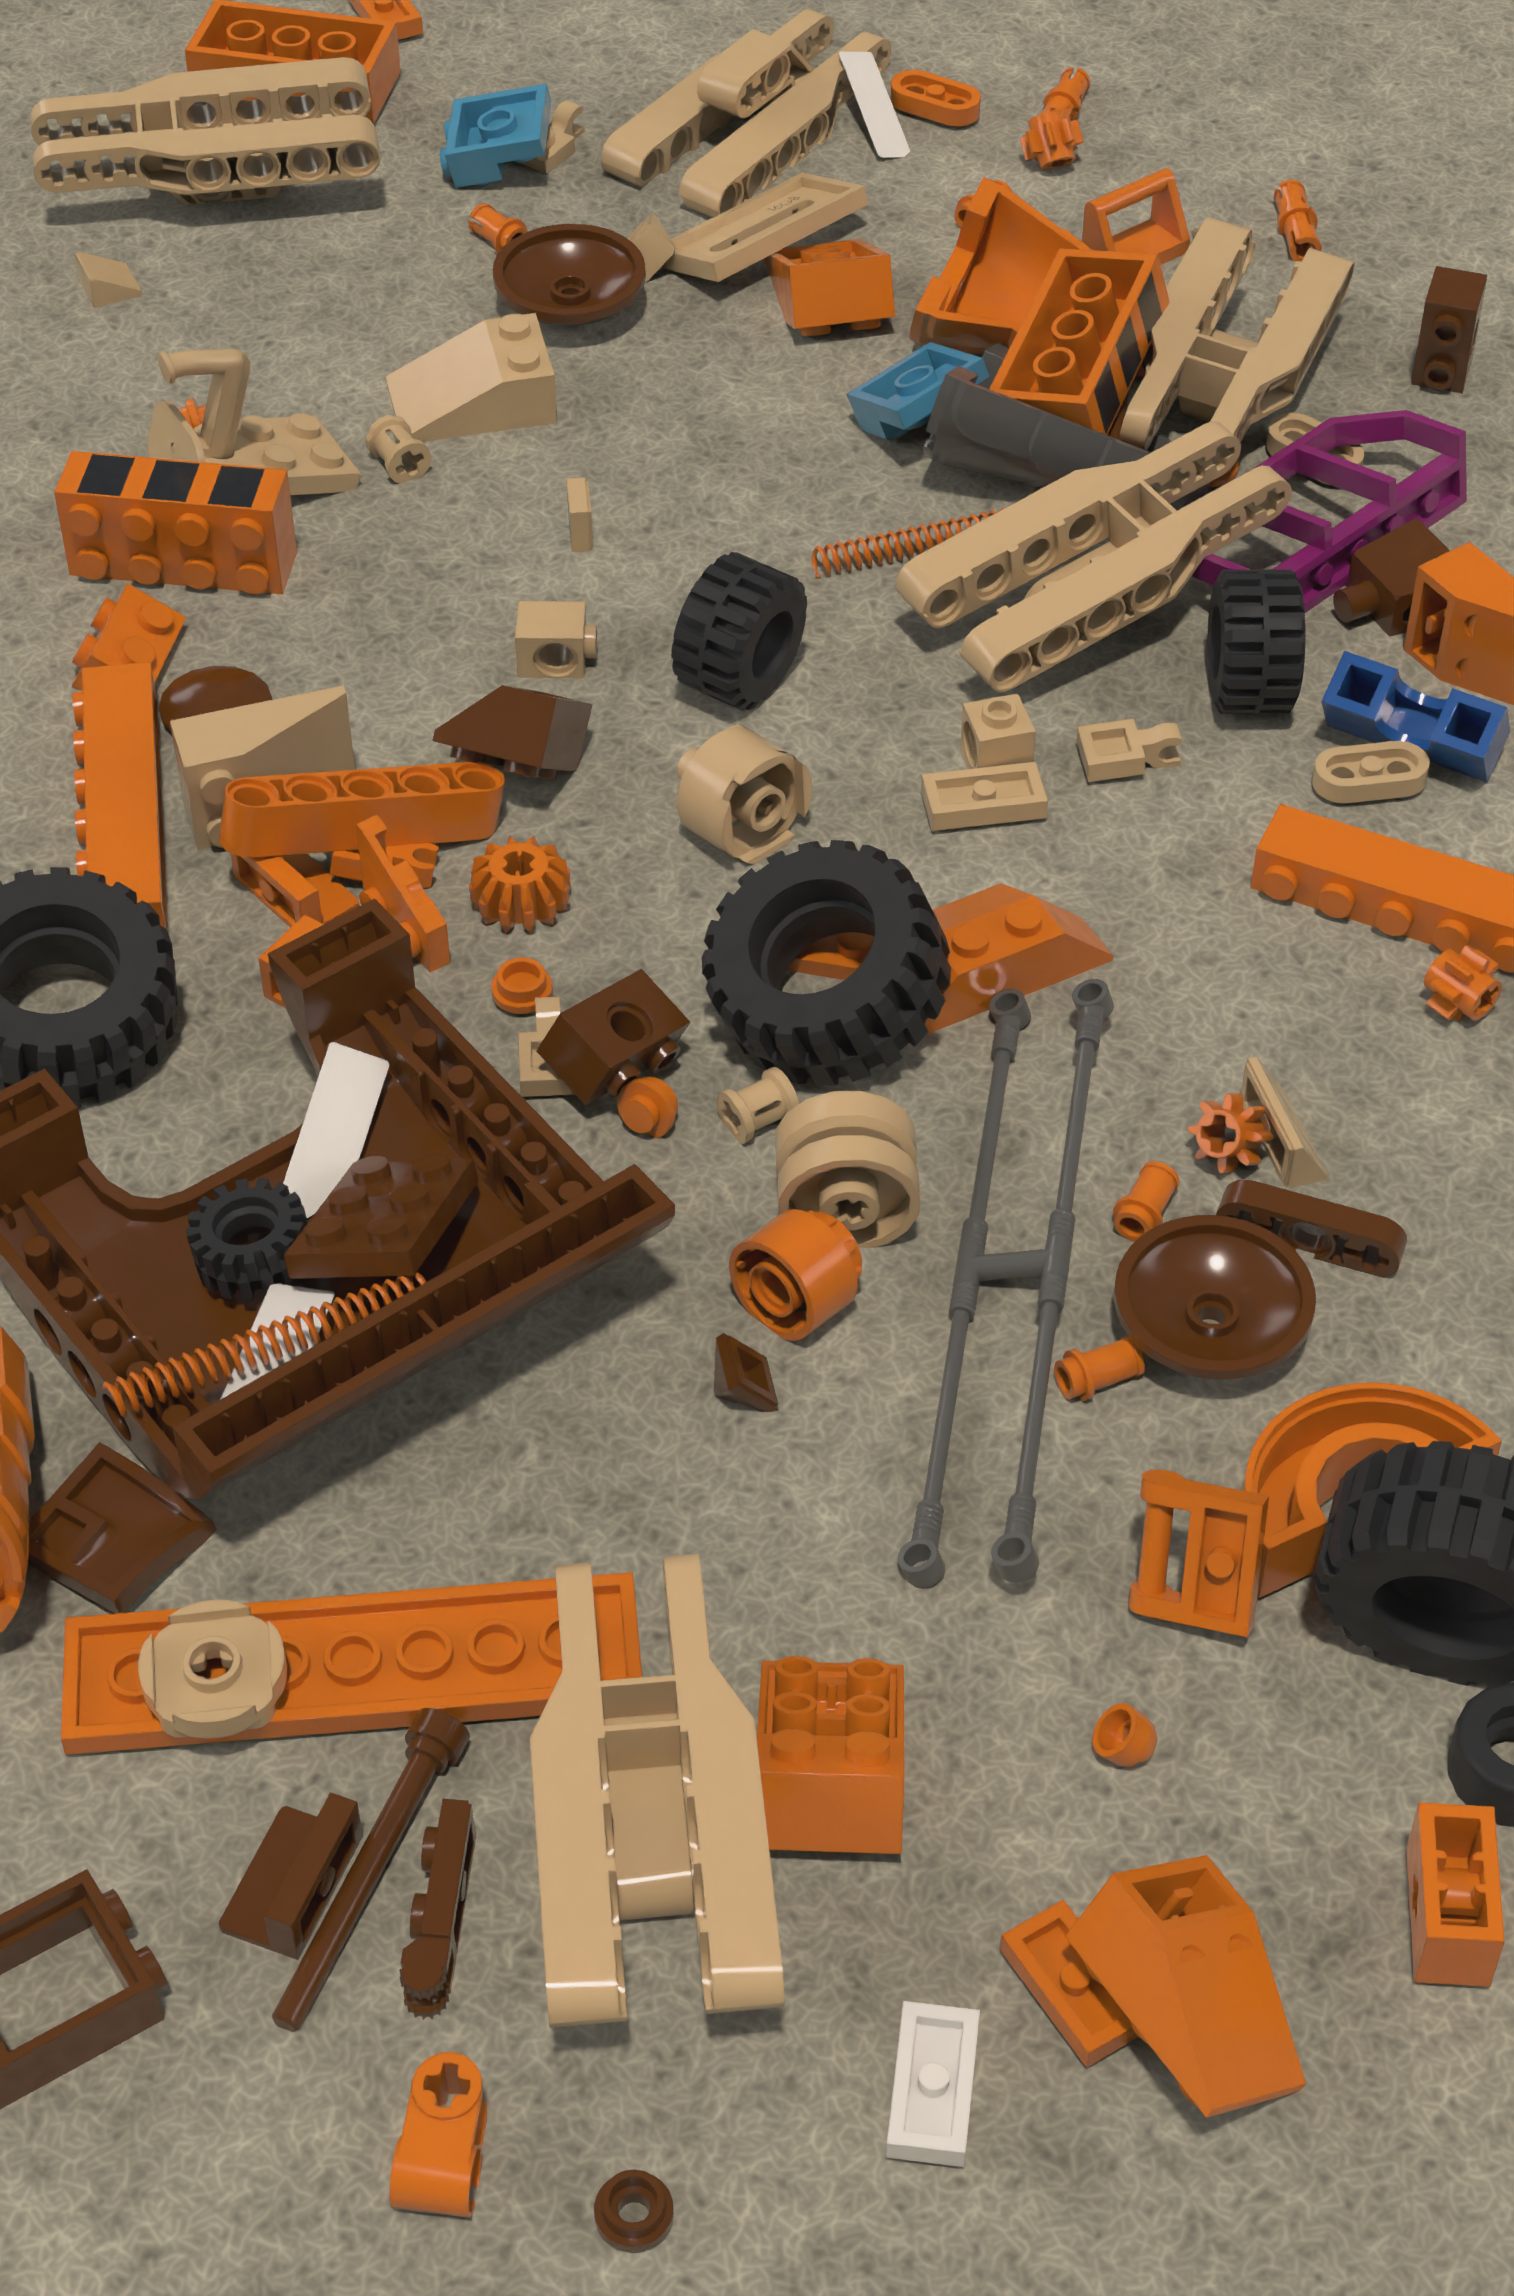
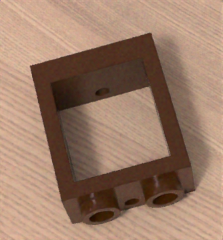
(48, 1922)

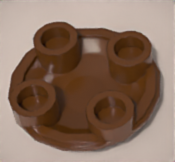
(211, 691)

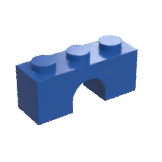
(1379, 707)

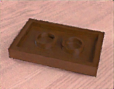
(382, 1218)

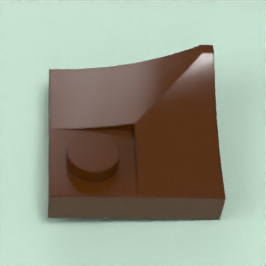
(113, 1530)

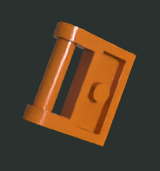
(1220, 1554)

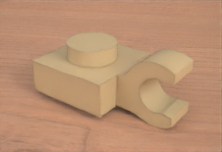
(560, 138)
(1121, 750)
(535, 1074)

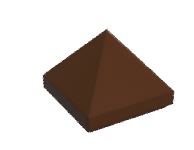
(743, 1375)

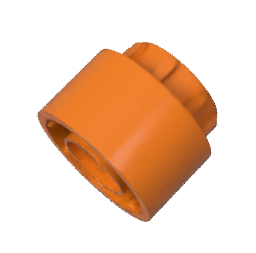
(794, 1263)

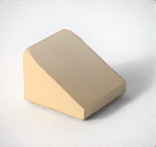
(653, 244)
(105, 279)

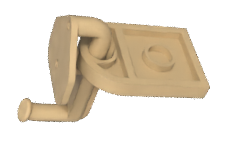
(291, 443)

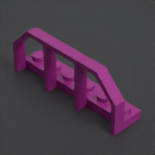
(1425, 495)

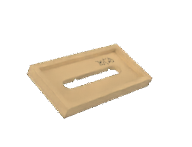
(763, 225)

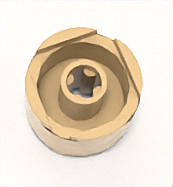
(746, 781)

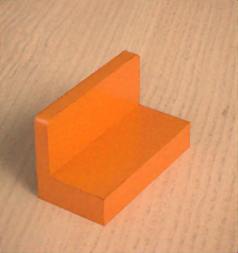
(294, 887)

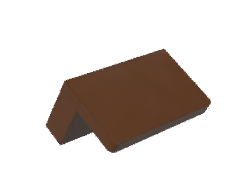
(293, 1876)

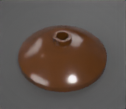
(569, 274)
(1219, 1273)

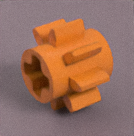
(1051, 139)
(1462, 984)
(1248, 1128)

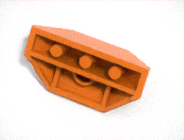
(1009, 942)

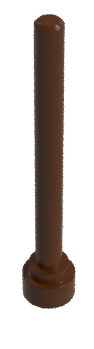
(433, 1744)

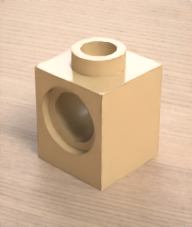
(553, 639)
(996, 732)

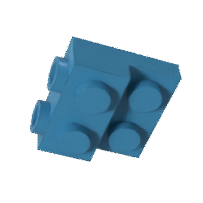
(494, 131)
(906, 391)

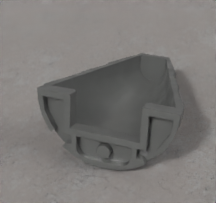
(1017, 441)

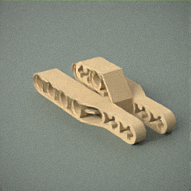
(747, 76)
(218, 148)
(1226, 374)
(1134, 573)
(617, 1815)

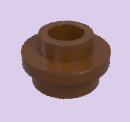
(627, 2188)

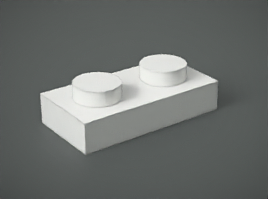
(933, 2084)

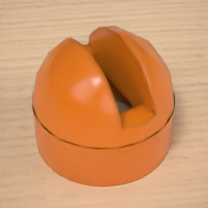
(1124, 1736)

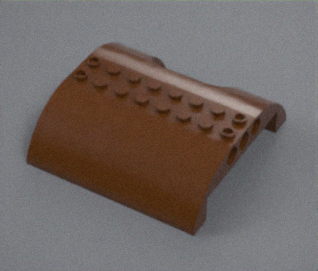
(116, 1277)

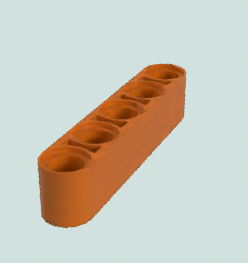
(322, 808)

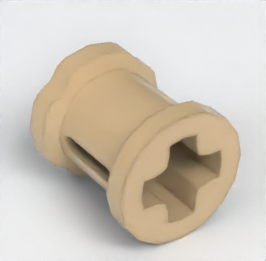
(411, 449)
(756, 1104)

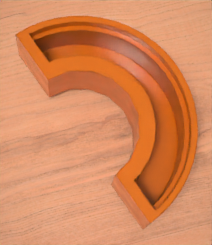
(1323, 1437)

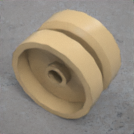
(850, 1160)

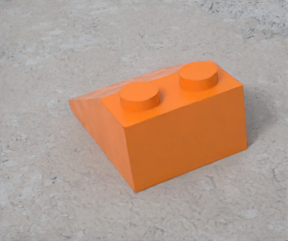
(832, 285)

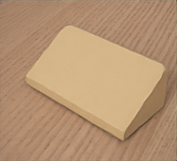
(1290, 1147)

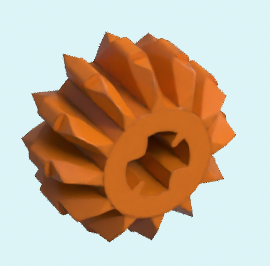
(519, 884)

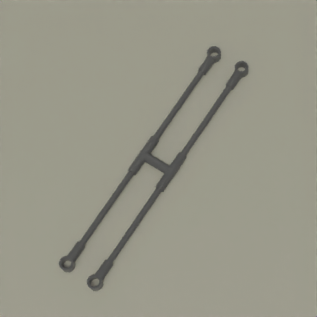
(972, 1266)

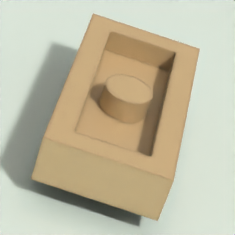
(984, 796)

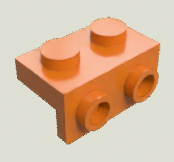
(129, 632)

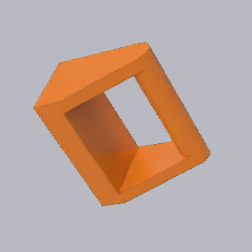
(1161, 234)

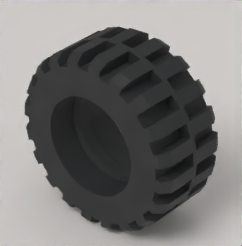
(790, 908)
(103, 929)
(1425, 1560)

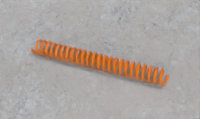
(887, 547)
(245, 1343)

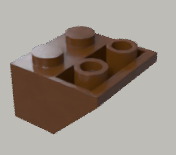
(524, 726)

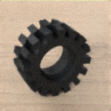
(239, 1215)

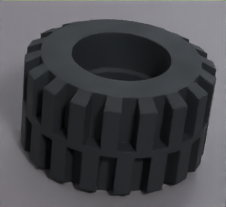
(739, 630)
(1256, 641)

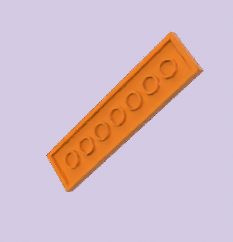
(359, 1660)

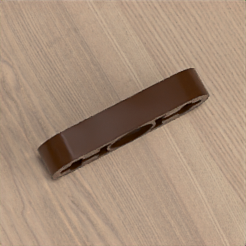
(1364, 1230)

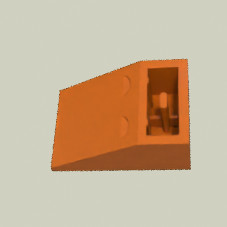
(1464, 622)
(832, 1755)
(1193, 1981)

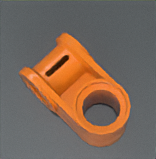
(439, 2145)

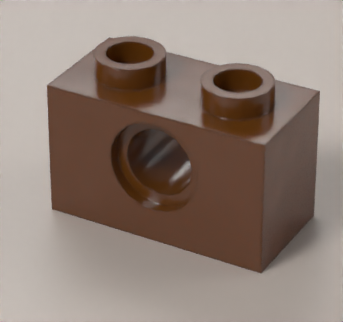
(1449, 329)
(614, 1037)

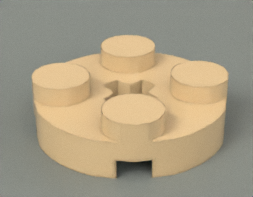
(219, 1705)

